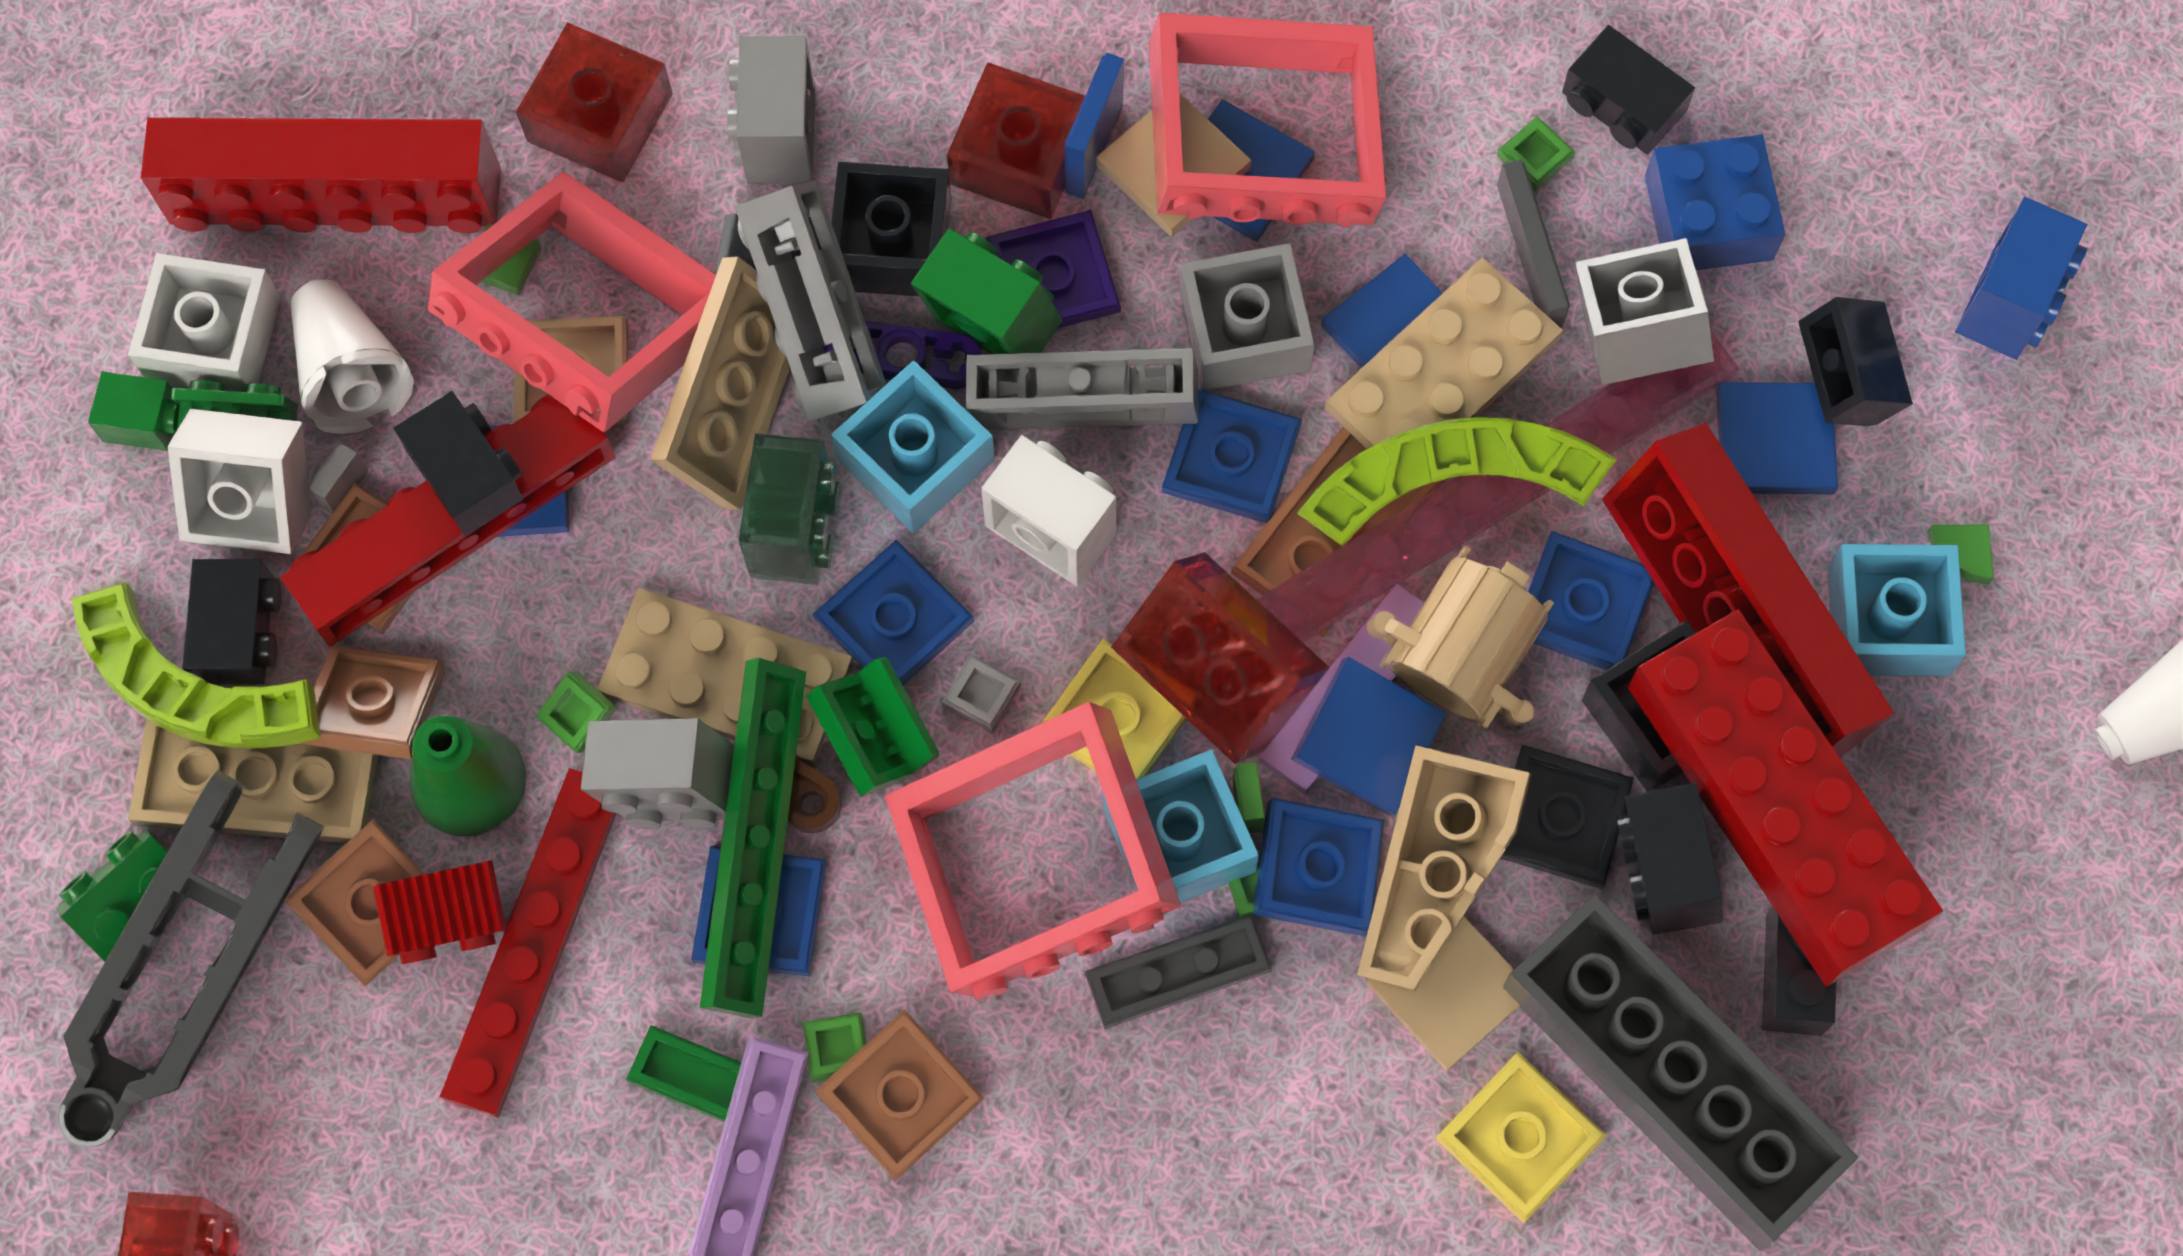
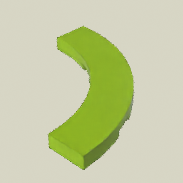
(1451, 451)
(179, 699)

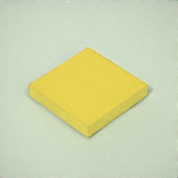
(1140, 712)
(1521, 1137)

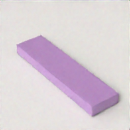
(1362, 649)
(749, 1150)

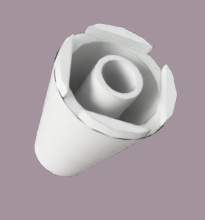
(344, 361)
(2147, 715)

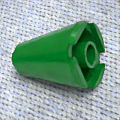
(464, 775)

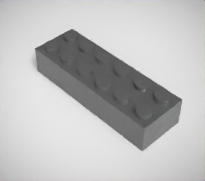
(1679, 1073)

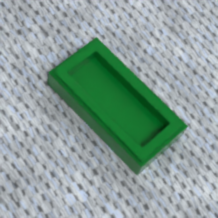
(685, 1073)

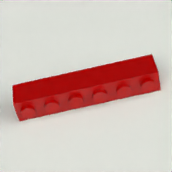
(417, 540)

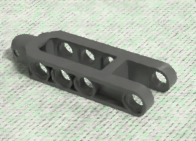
(110, 1087)

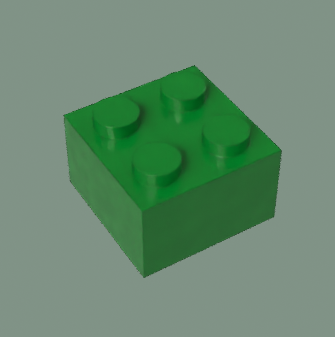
(986, 297)

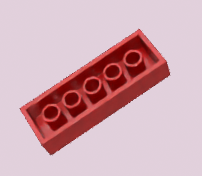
(321, 173)
(1720, 554)
(1783, 798)

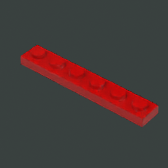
(529, 951)

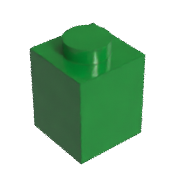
(134, 411)

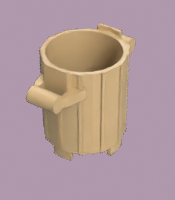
(1467, 641)

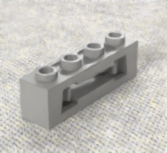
(810, 299)
(1083, 389)

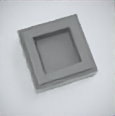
(337, 477)
(981, 693)

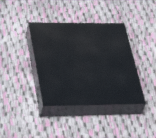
(1568, 817)

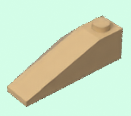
(1443, 847)

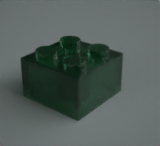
(788, 509)

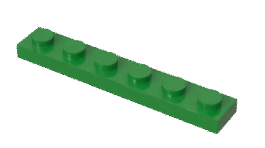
(753, 839)

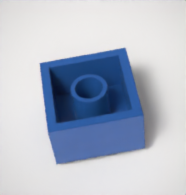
(1717, 199)
(2024, 279)

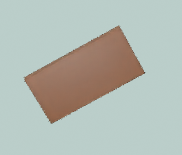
(1293, 544)

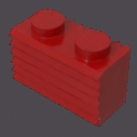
(439, 910)

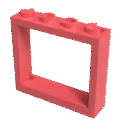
(1273, 46)
(533, 353)
(1014, 757)

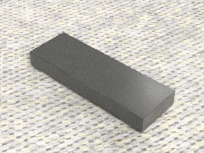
(1532, 241)
(1178, 971)

